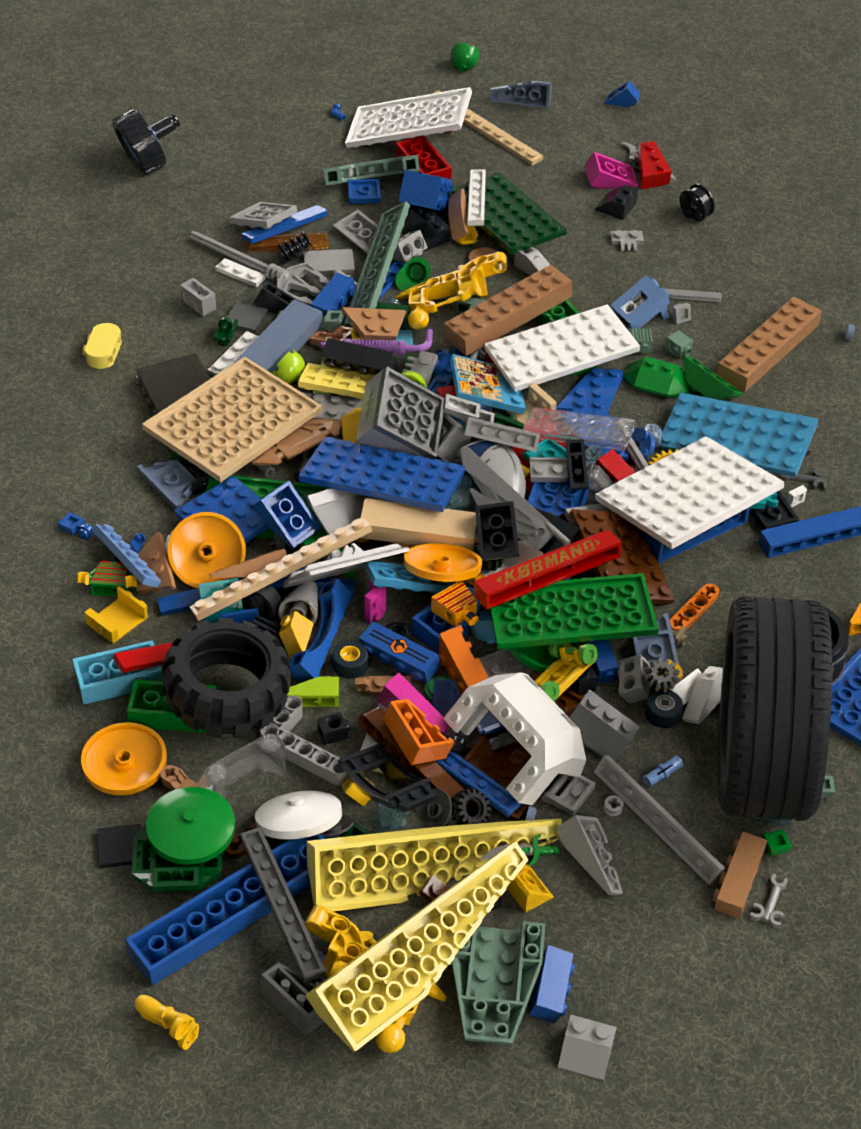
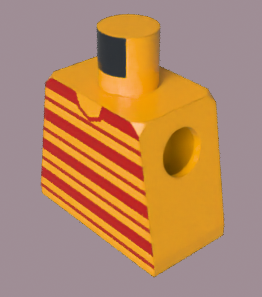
(455, 605)

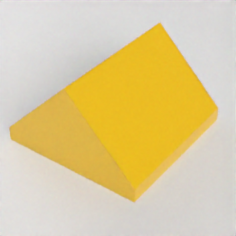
(528, 889)

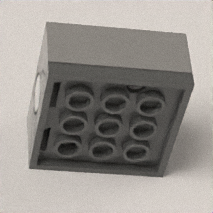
(400, 415)

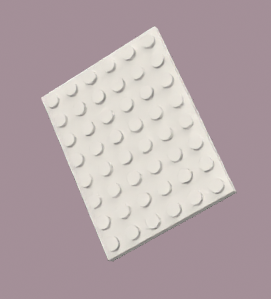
(689, 492)

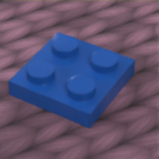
(364, 191)

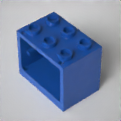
(425, 190)

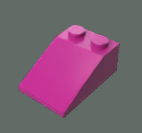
(609, 173)

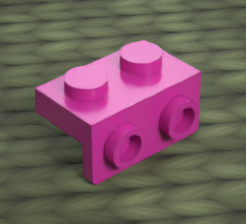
(374, 603)

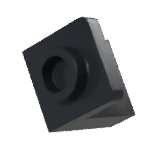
(201, 480)

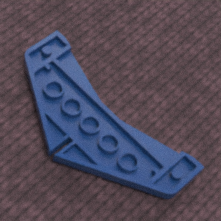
(594, 396)

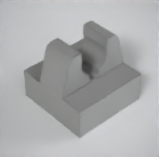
(681, 313)

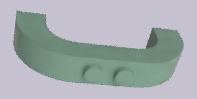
(371, 169)

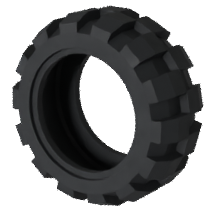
(219, 710)

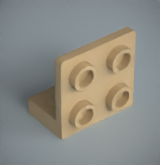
(536, 398)

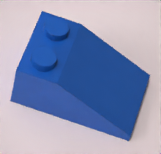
(287, 515)

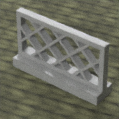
(502, 434)

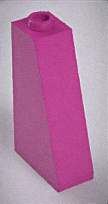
(400, 688)

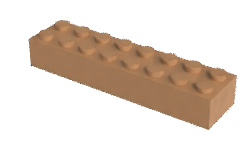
(508, 310)
(769, 344)

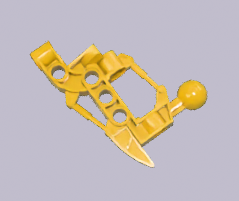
(464, 281)
(345, 945)

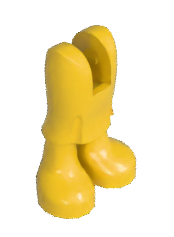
(181, 1025)

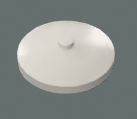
(298, 814)

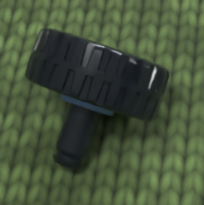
(141, 140)

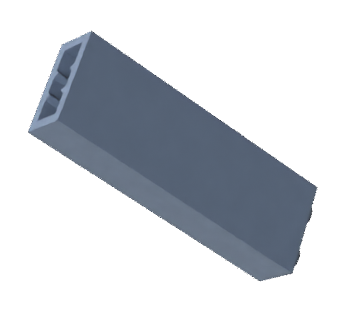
(283, 335)

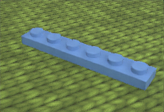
(126, 555)

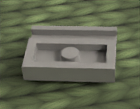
(548, 469)

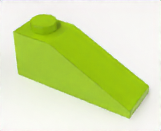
(317, 692)

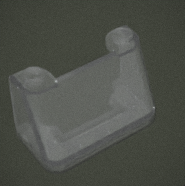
(262, 754)

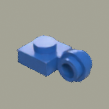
(72, 523)

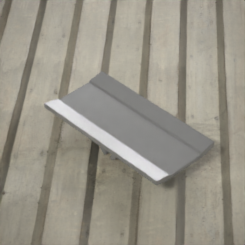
(336, 508)
(337, 563)

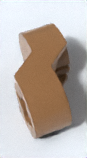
(175, 778)

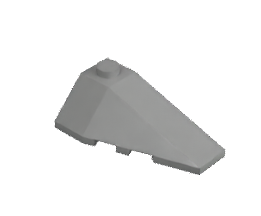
(585, 841)

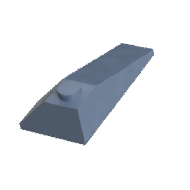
(528, 94)

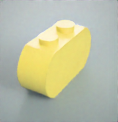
(102, 345)

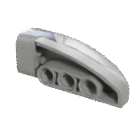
(501, 460)

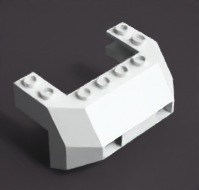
(535, 723)

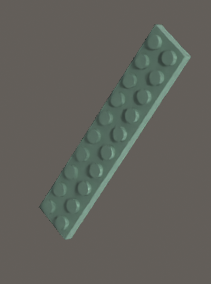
(379, 259)

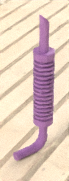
(396, 347)

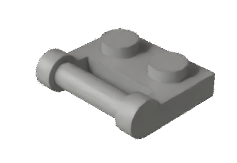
(572, 796)

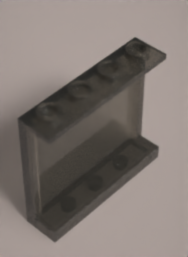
(170, 381)

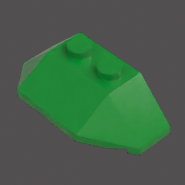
(656, 377)
(707, 382)

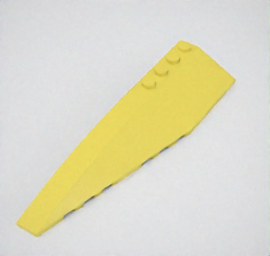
(392, 865)
(411, 958)

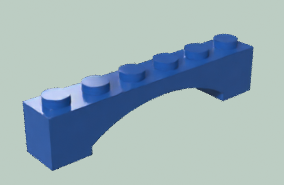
(333, 600)

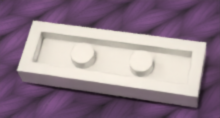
(240, 272)

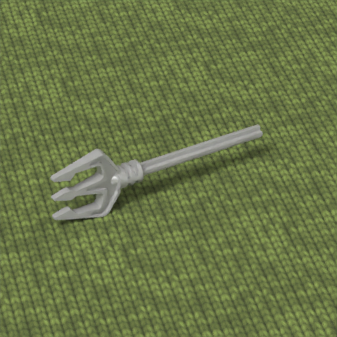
(285, 278)

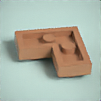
(340, 334)

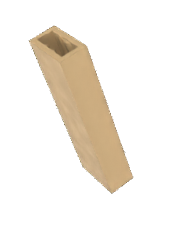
(418, 525)

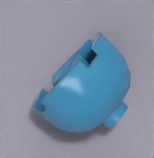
(483, 628)

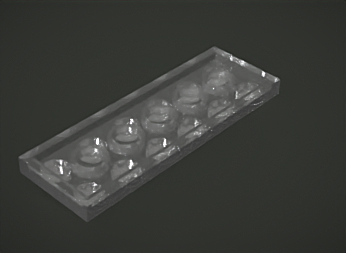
(594, 429)

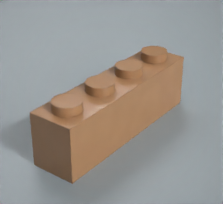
(740, 874)

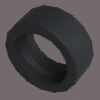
(271, 598)

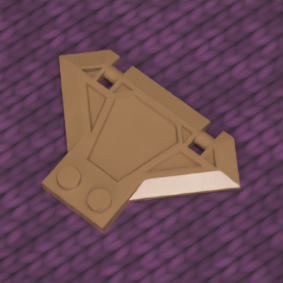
(300, 440)

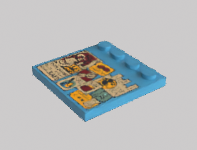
(484, 384)

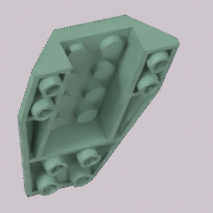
(496, 980)

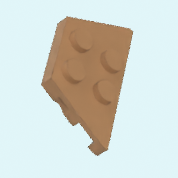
(375, 323)
(157, 559)

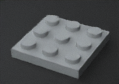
(263, 215)

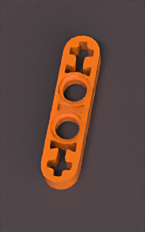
(695, 610)

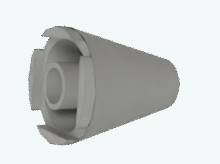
(303, 600)

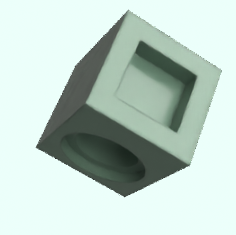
(679, 344)

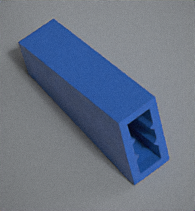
(605, 664)

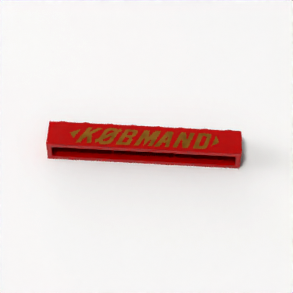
(547, 569)

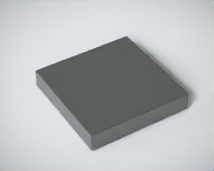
(248, 316)

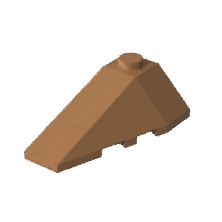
(249, 566)

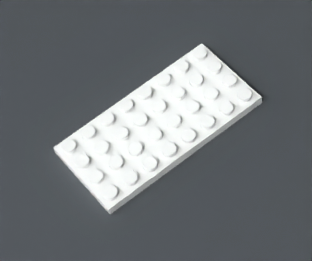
(409, 117)
(561, 347)

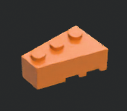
(458, 659)
(414, 734)

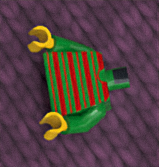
(108, 577)

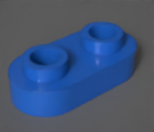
(443, 358)

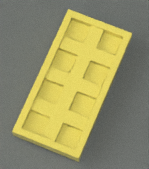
(334, 380)

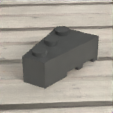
(287, 992)

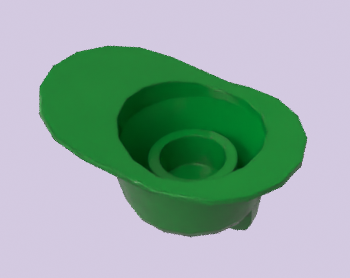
(413, 273)

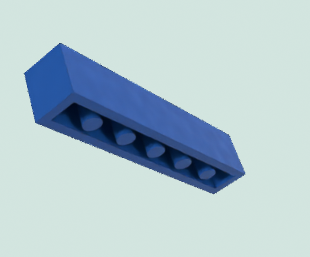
(811, 532)

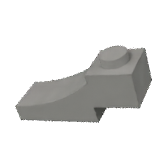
(463, 409)

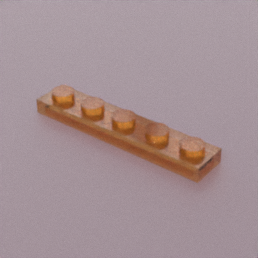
(318, 240)

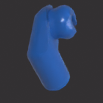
(335, 112)
(137, 542)

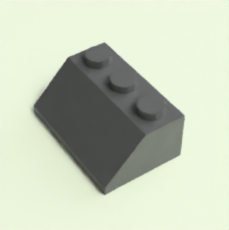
(602, 726)

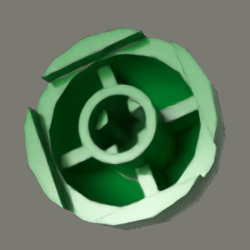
(464, 56)

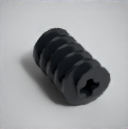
(294, 246)

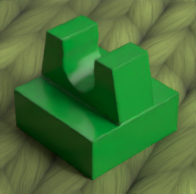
(777, 843)

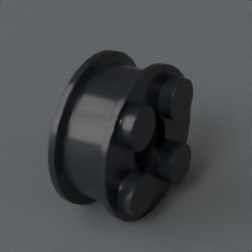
(697, 202)

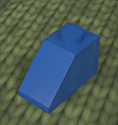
(623, 96)

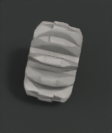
(662, 682)

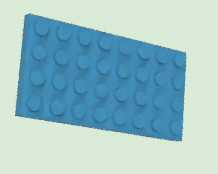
(760, 435)

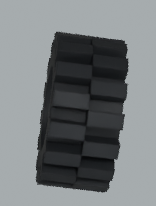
(479, 803)

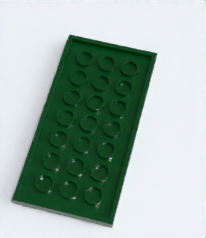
(513, 216)

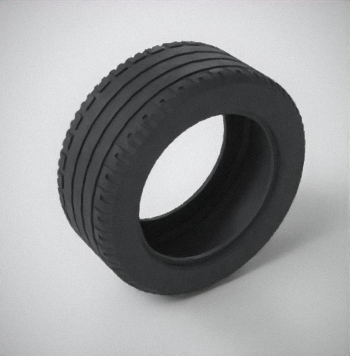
(774, 708)

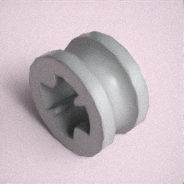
(613, 811)

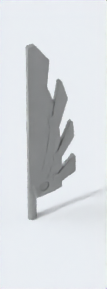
(531, 525)

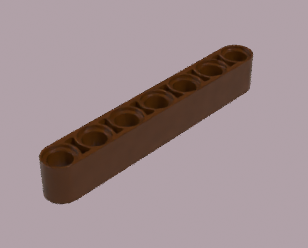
(377, 729)

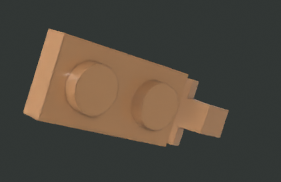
(374, 684)

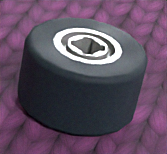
(663, 708)

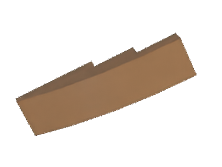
(458, 215)

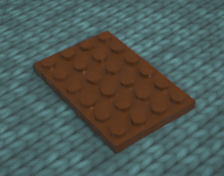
(635, 551)

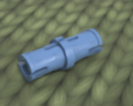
(672, 765)

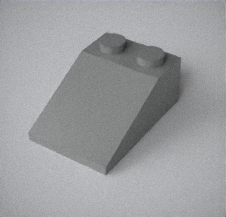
(451, 438)

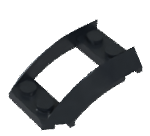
(414, 789)

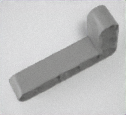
(301, 751)

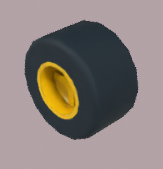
(350, 659)

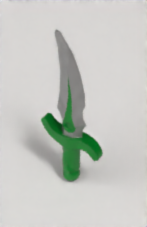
(528, 849)

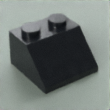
(618, 202)

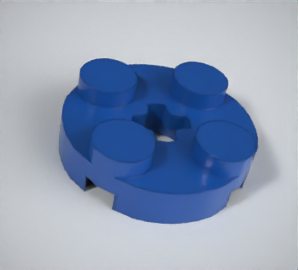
(646, 443)

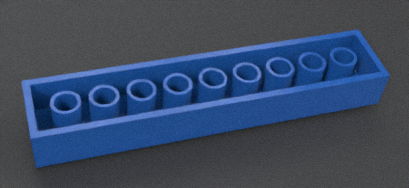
(214, 915)

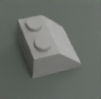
(587, 1047)

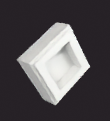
(796, 496)

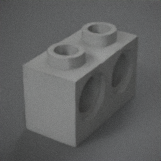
(409, 246)
(198, 297)
(632, 679)

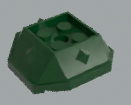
(163, 875)

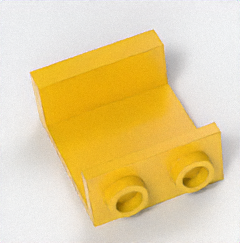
(118, 617)

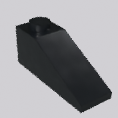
(273, 298)
(576, 464)

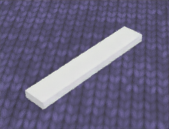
(476, 199)

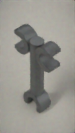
(817, 479)

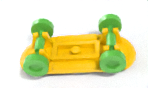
(567, 669)

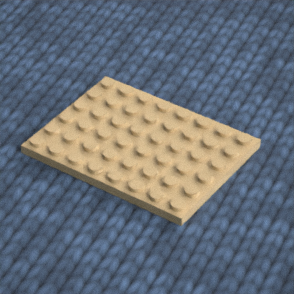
(232, 418)

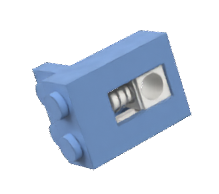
(642, 303)

